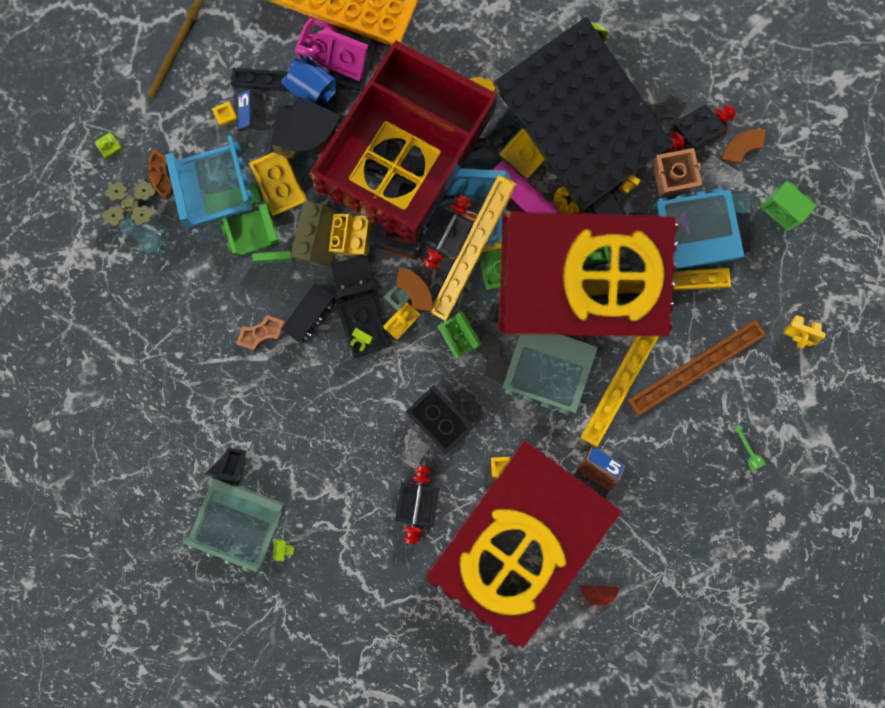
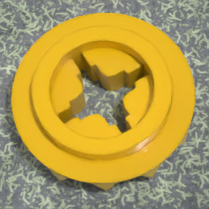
(561, 202)

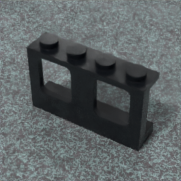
(378, 233)

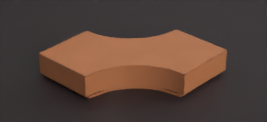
(252, 336)

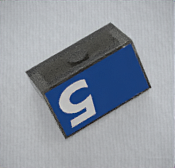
(251, 110)

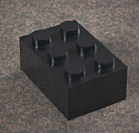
(439, 419)

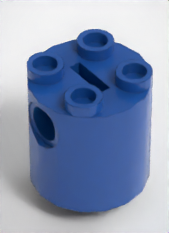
(310, 82)

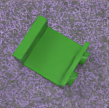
(250, 231)

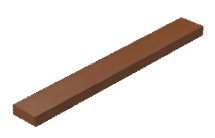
(696, 367)

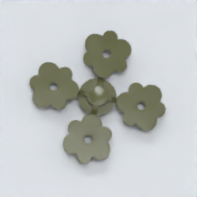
(129, 204)

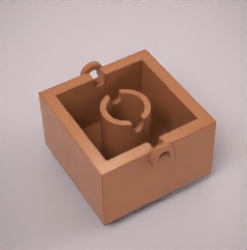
(677, 172)

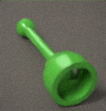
(755, 461)

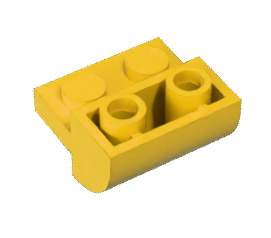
(350, 235)

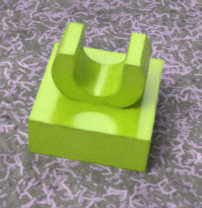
(108, 145)
(361, 337)
(281, 549)

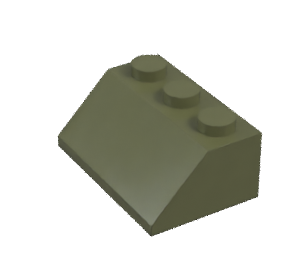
(313, 235)

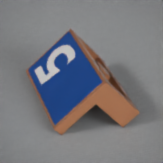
(601, 468)

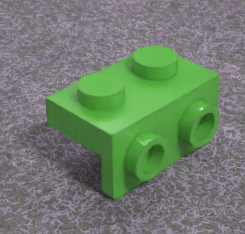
(459, 335)

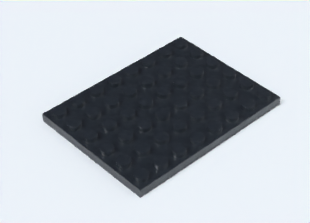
(583, 113)

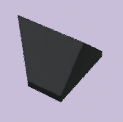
(229, 465)

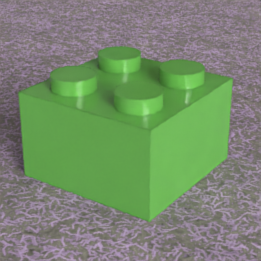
(788, 205)

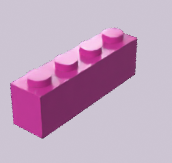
(525, 197)

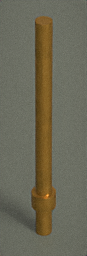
(191, 15)

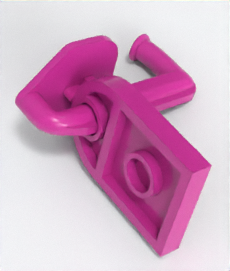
(332, 49)

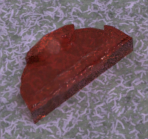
(598, 594)

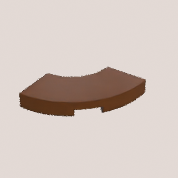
(742, 144)
(160, 175)
(416, 289)

